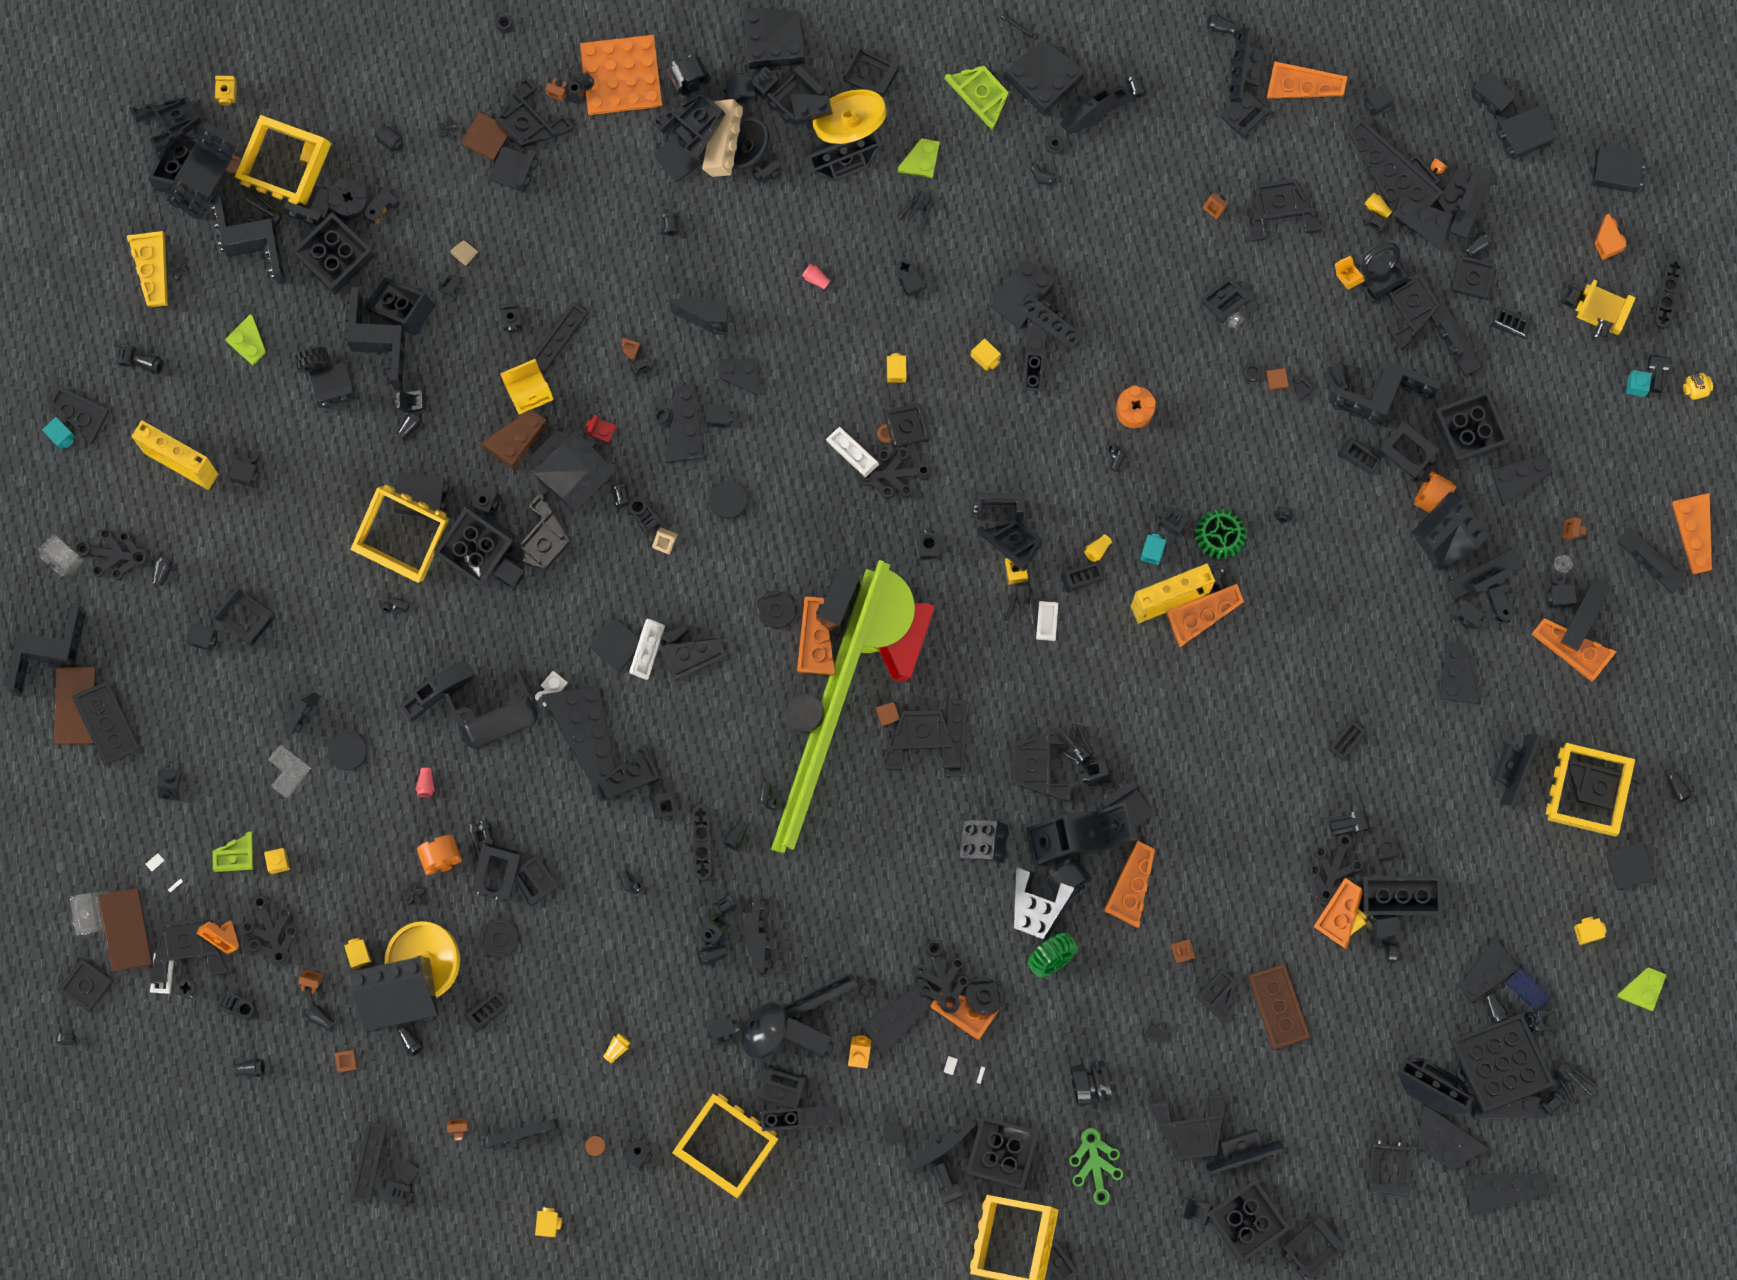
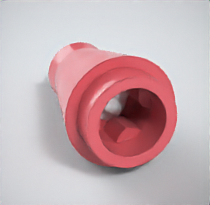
(815, 276)
(425, 783)

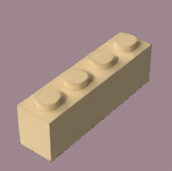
(723, 143)

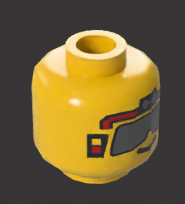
(1698, 386)

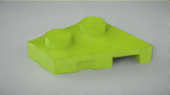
(921, 159)
(247, 341)
(235, 855)
(1644, 989)

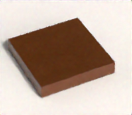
(485, 137)

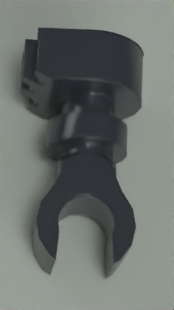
(584, 79)

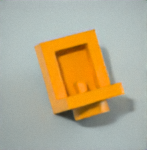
(1348, 273)
(859, 1051)

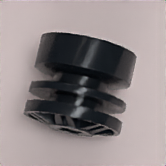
(1091, 1083)

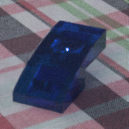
(1528, 989)

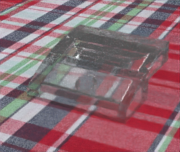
(87, 913)

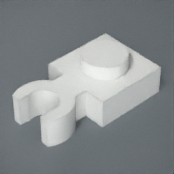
(552, 684)

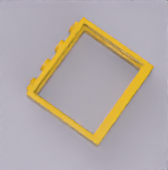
(311, 172)
(174, 455)
(386, 560)
(1172, 593)
(1555, 791)
(738, 1113)
(1043, 1243)

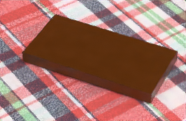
(68, 722)
(124, 930)
(1278, 1006)

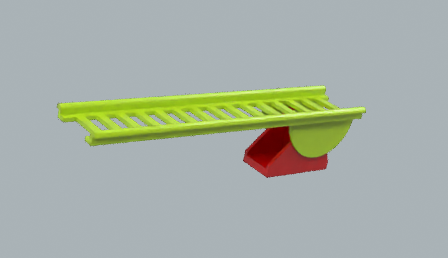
(880, 621)

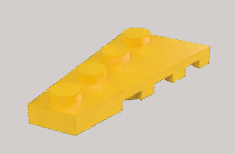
(150, 261)

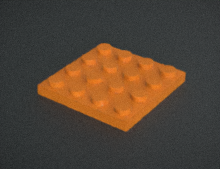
(622, 74)

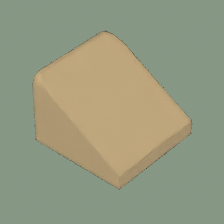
(464, 252)
(664, 540)

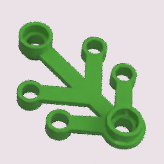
(1095, 1163)

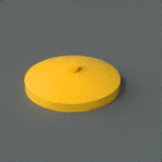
(853, 117)
(428, 941)

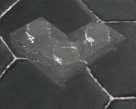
(293, 771)

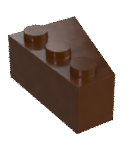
(515, 439)

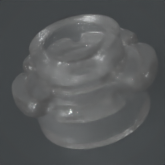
(1235, 320)
(1563, 568)

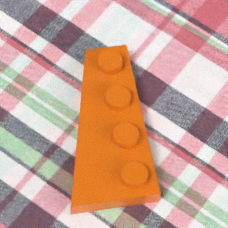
(1301, 82)
(1695, 529)
(1197, 615)
(815, 642)
(1589, 658)
(1129, 892)

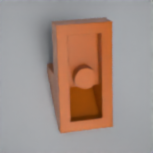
(222, 937)

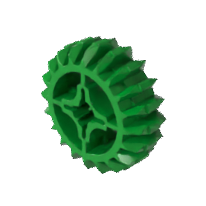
(1229, 531)
(1052, 955)

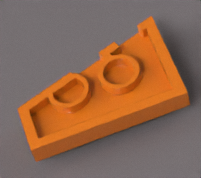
(1340, 913)
(966, 1018)

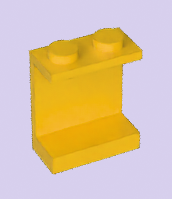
(1604, 305)
(526, 386)

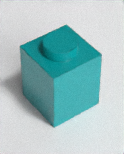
(1638, 383)
(58, 433)
(1153, 549)

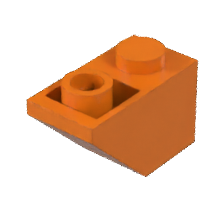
(1609, 240)

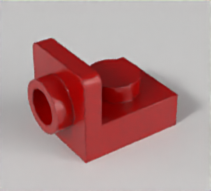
(600, 429)

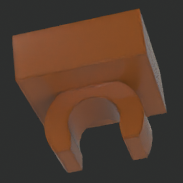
(555, 91)
(1215, 205)
(1573, 529)
(1182, 951)
(310, 979)
(457, 1126)

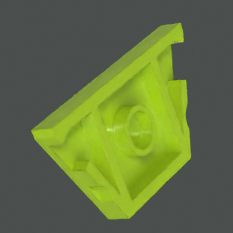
(980, 92)

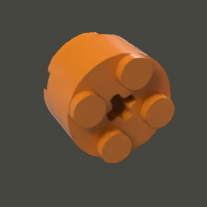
(1132, 397)
(1433, 492)
(439, 854)

